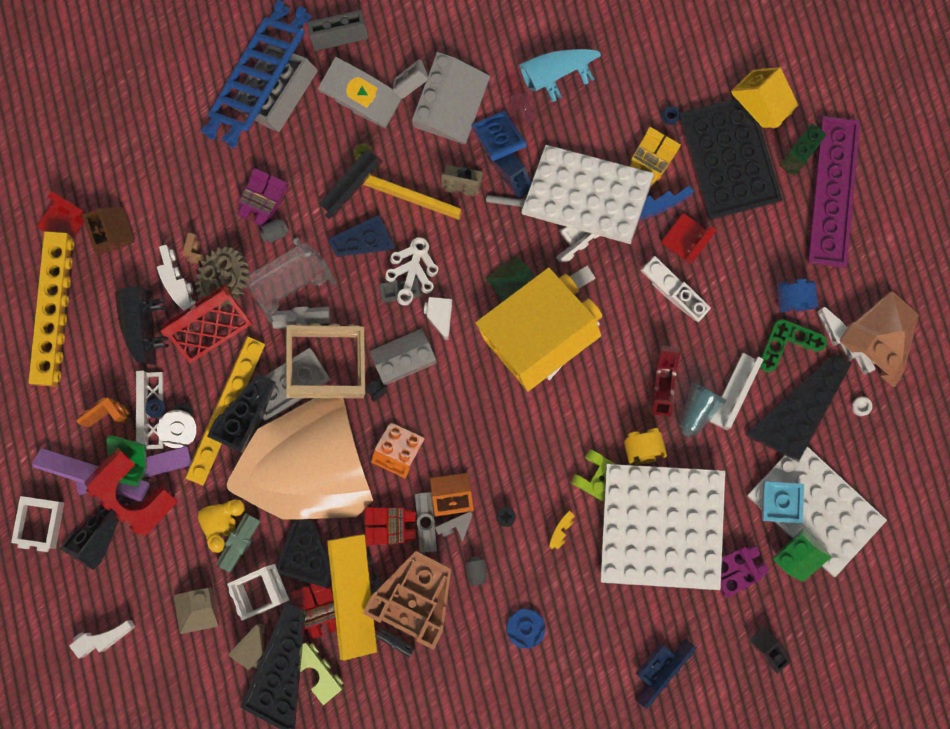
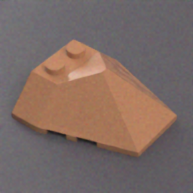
(884, 335)
(414, 599)

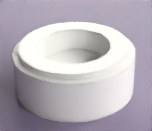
(861, 406)

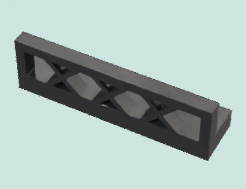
(350, 183)

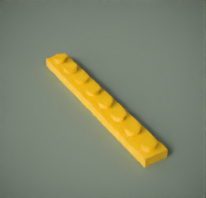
(236, 382)

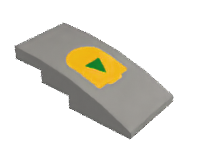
(360, 92)

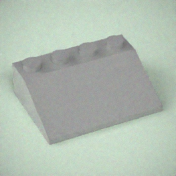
(284, 94)
(450, 99)

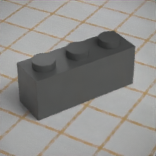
(337, 30)

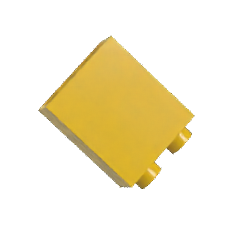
(540, 327)

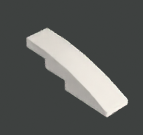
(835, 329)

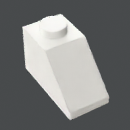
(439, 314)

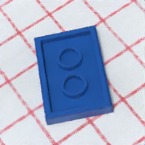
(498, 136)

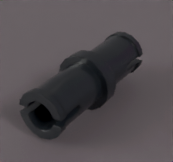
(395, 642)

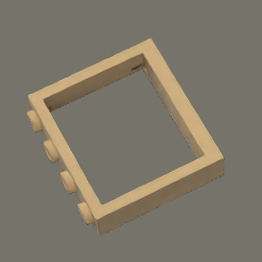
(332, 330)

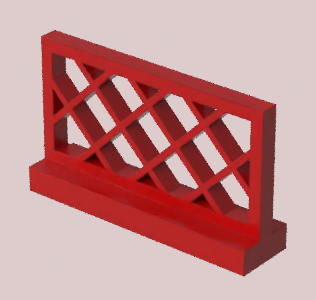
(200, 309)

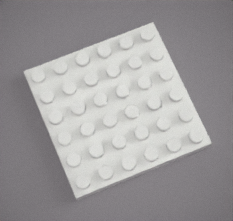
(663, 526)

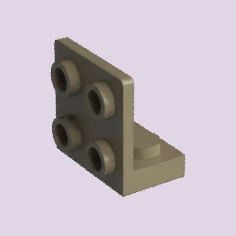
(452, 183)

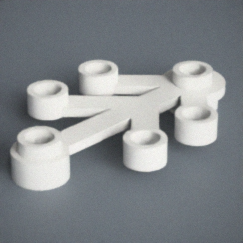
(413, 267)

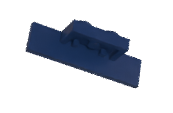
(660, 669)

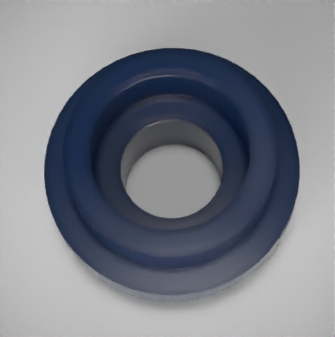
(670, 110)
(161, 408)

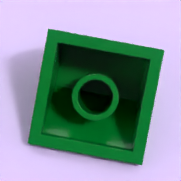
(801, 556)

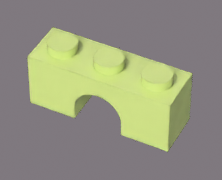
(328, 683)

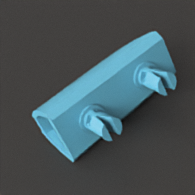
(549, 67)

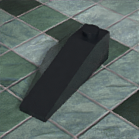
(243, 415)
(92, 540)

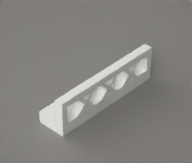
(736, 390)
(142, 399)

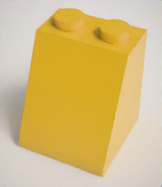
(766, 96)

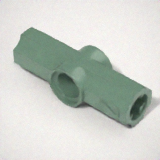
(238, 542)

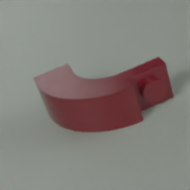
(665, 381)

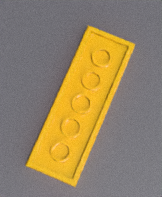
(351, 596)

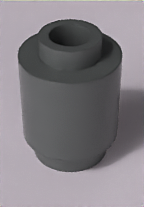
(274, 230)
(476, 571)

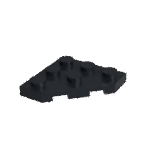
(305, 555)

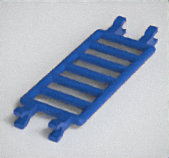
(274, 21)

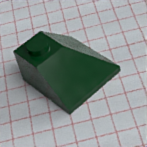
(510, 278)

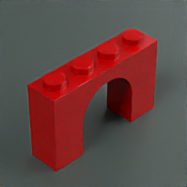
(141, 516)

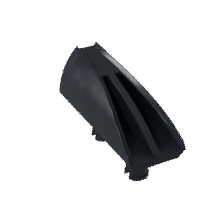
(136, 322)

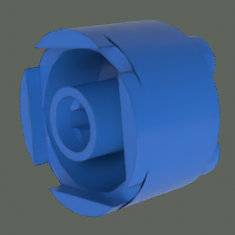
(797, 296)

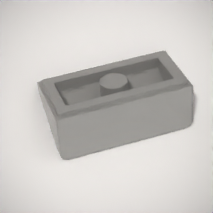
(410, 79)

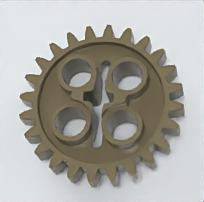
(223, 268)

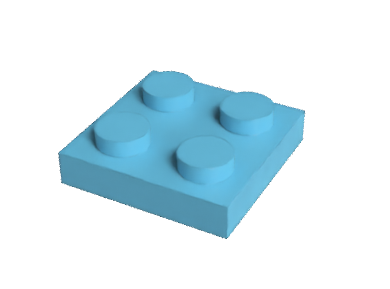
(783, 502)

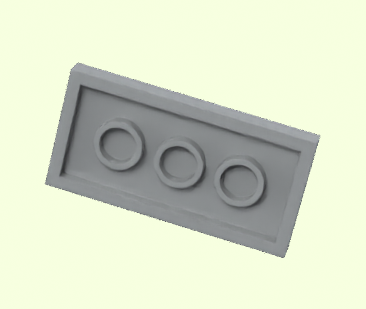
(305, 372)

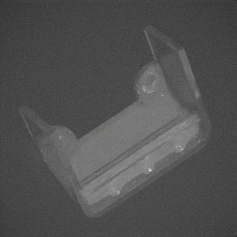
(285, 276)

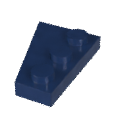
(362, 239)

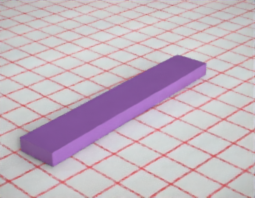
(158, 464)
(80, 472)

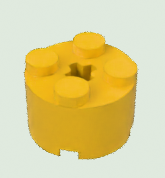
(645, 447)

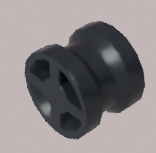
(376, 390)
(506, 520)

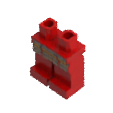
(394, 529)
(318, 612)

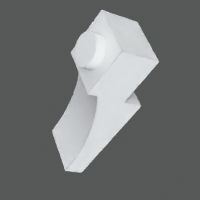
(85, 643)

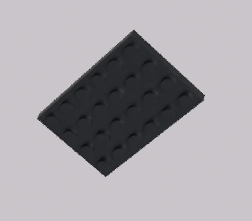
(729, 159)

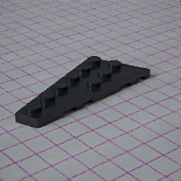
(797, 417)
(277, 678)

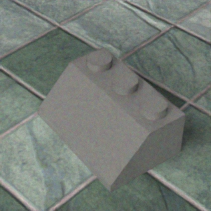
(403, 357)

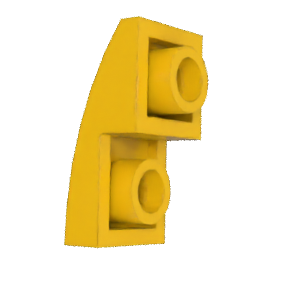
(557, 536)

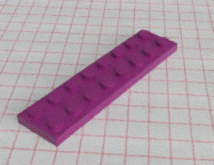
(834, 193)

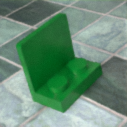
(136, 452)

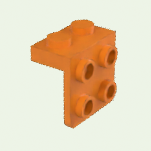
(102, 408)

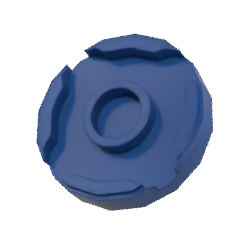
(526, 628)

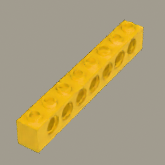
(47, 281)

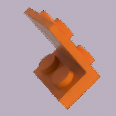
(397, 450)

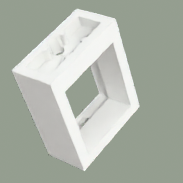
(54, 526)
(273, 585)

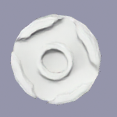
(176, 428)

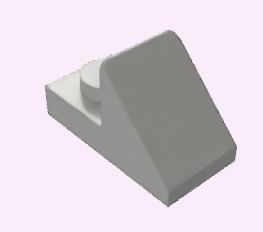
(461, 523)

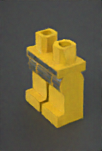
(645, 155)

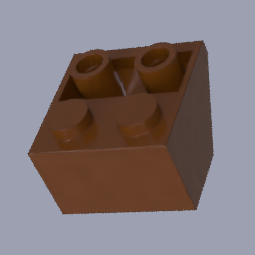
(108, 229)

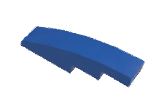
(664, 203)

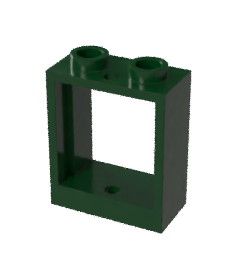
(803, 149)

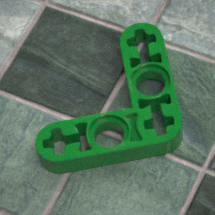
(789, 335)

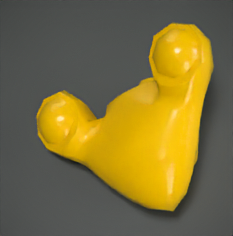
(218, 522)

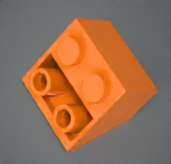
(451, 494)

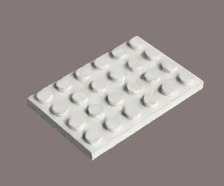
(588, 194)
(831, 508)

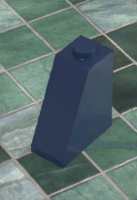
(513, 174)

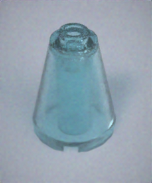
(699, 409)

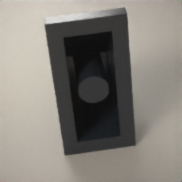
(770, 650)

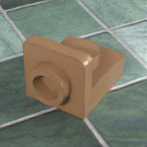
(191, 247)

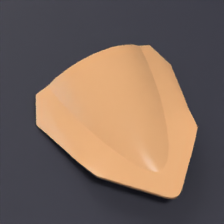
(304, 465)

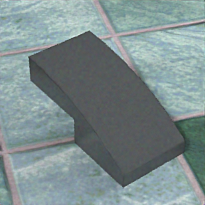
(391, 289)

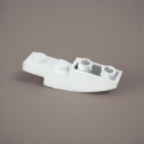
(177, 288)
(673, 289)

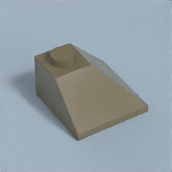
(196, 610)
(250, 648)

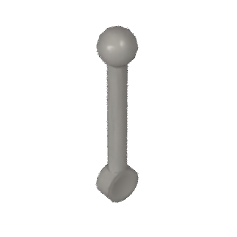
(307, 252)

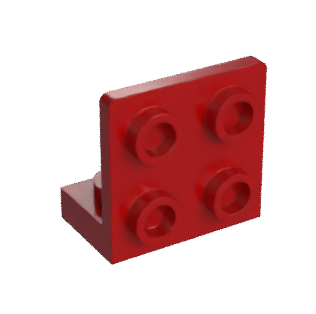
(61, 217)
(687, 238)

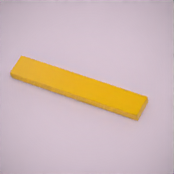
(414, 197)

